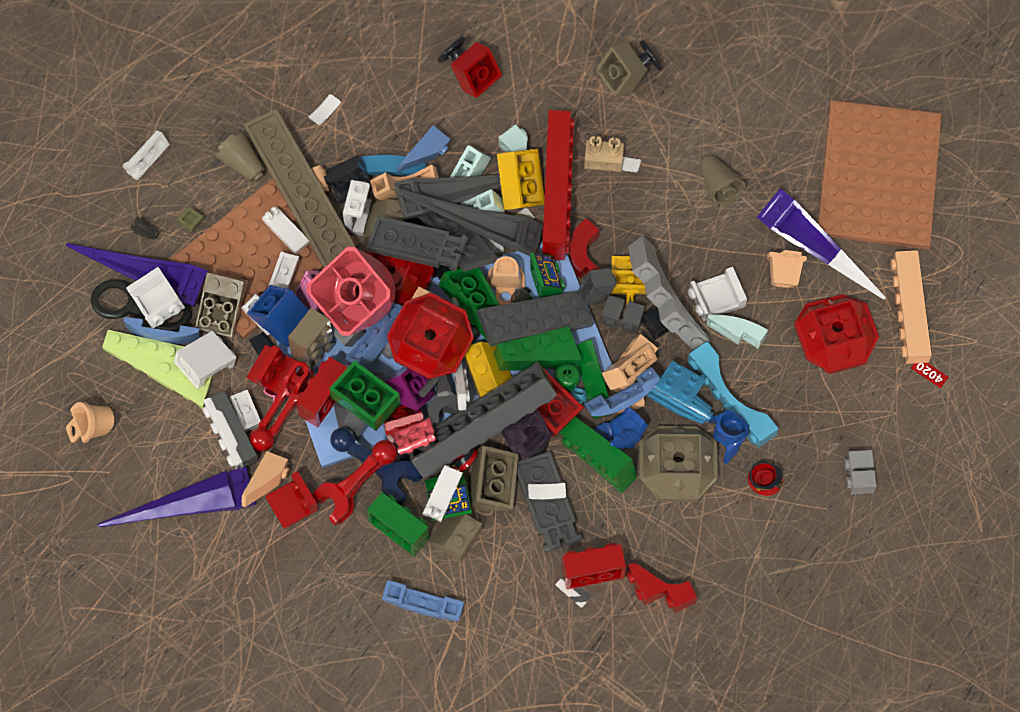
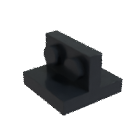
(340, 176)

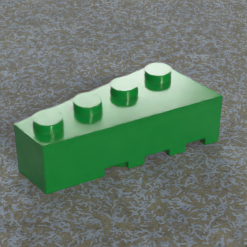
(471, 292)
(547, 348)
(598, 453)

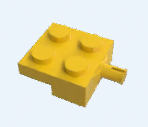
(626, 281)

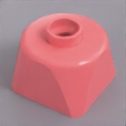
(337, 296)

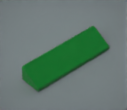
(591, 373)

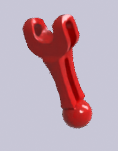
(262, 437)
(343, 493)

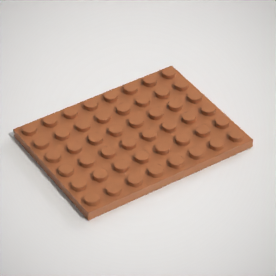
(879, 174)
(248, 248)

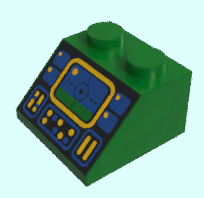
(545, 275)
(460, 501)

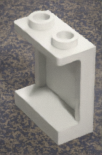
(357, 208)
(718, 295)
(155, 297)
(204, 358)

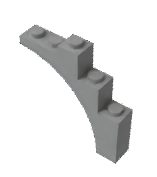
(660, 293)

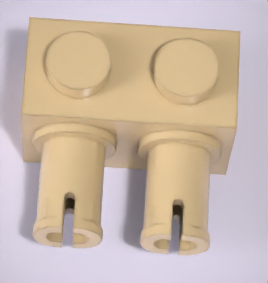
(603, 155)

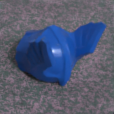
(625, 429)
(730, 431)

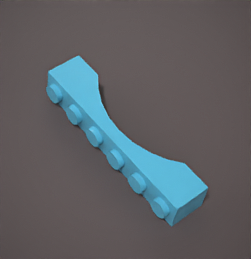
(706, 363)

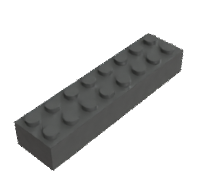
(484, 419)

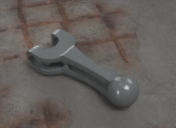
(444, 400)

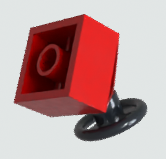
(473, 68)

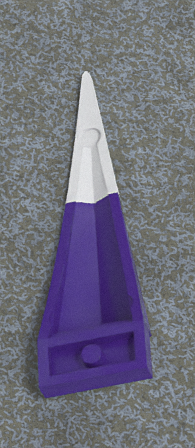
(794, 223)

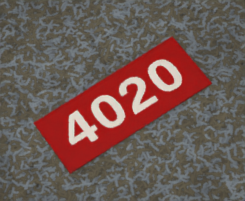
(930, 373)

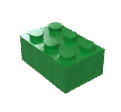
(365, 395)
(398, 523)

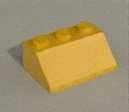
(521, 179)
(484, 368)

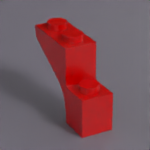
(651, 589)

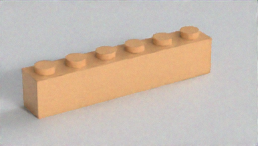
(911, 307)

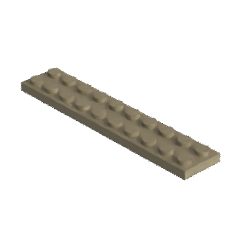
(298, 186)

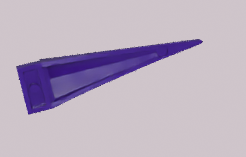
(184, 278)
(213, 494)

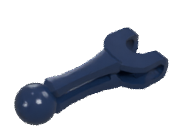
(344, 441)

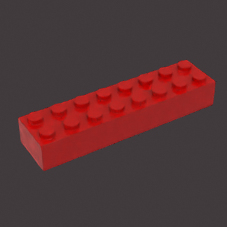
(558, 184)

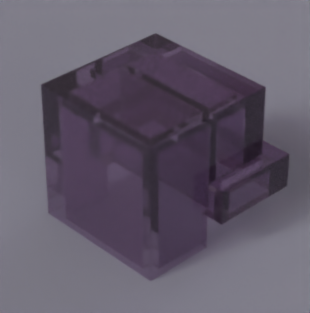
(527, 434)

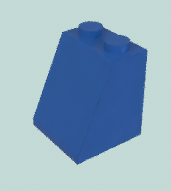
(278, 312)

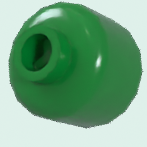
(567, 376)

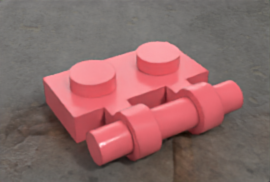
(415, 436)

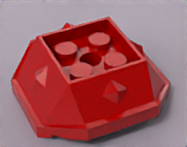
(406, 276)
(833, 349)
(435, 356)

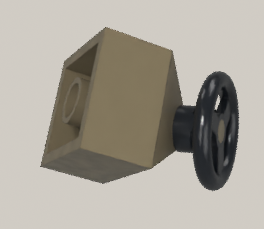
(623, 69)

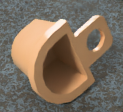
(785, 268)
(505, 277)
(89, 421)

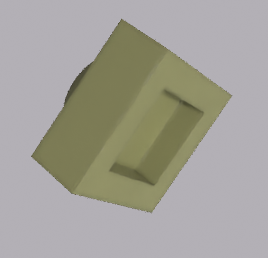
(190, 219)

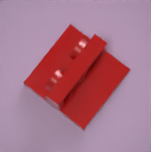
(270, 368)
(400, 419)

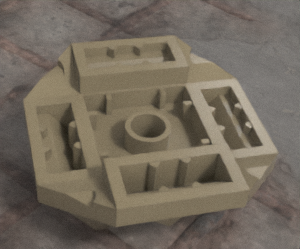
(674, 480)

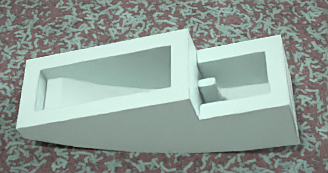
(738, 329)

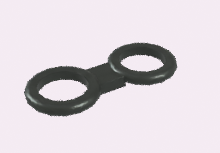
(131, 307)

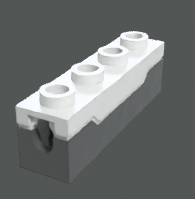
(230, 431)

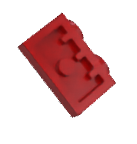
(292, 501)

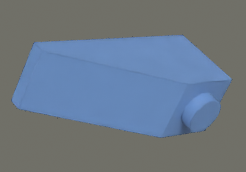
(427, 149)

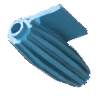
(678, 393)

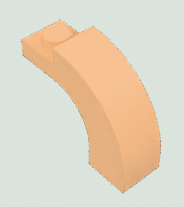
(383, 184)

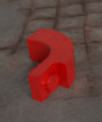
(581, 240)

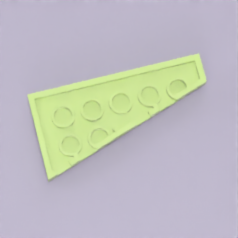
(156, 361)

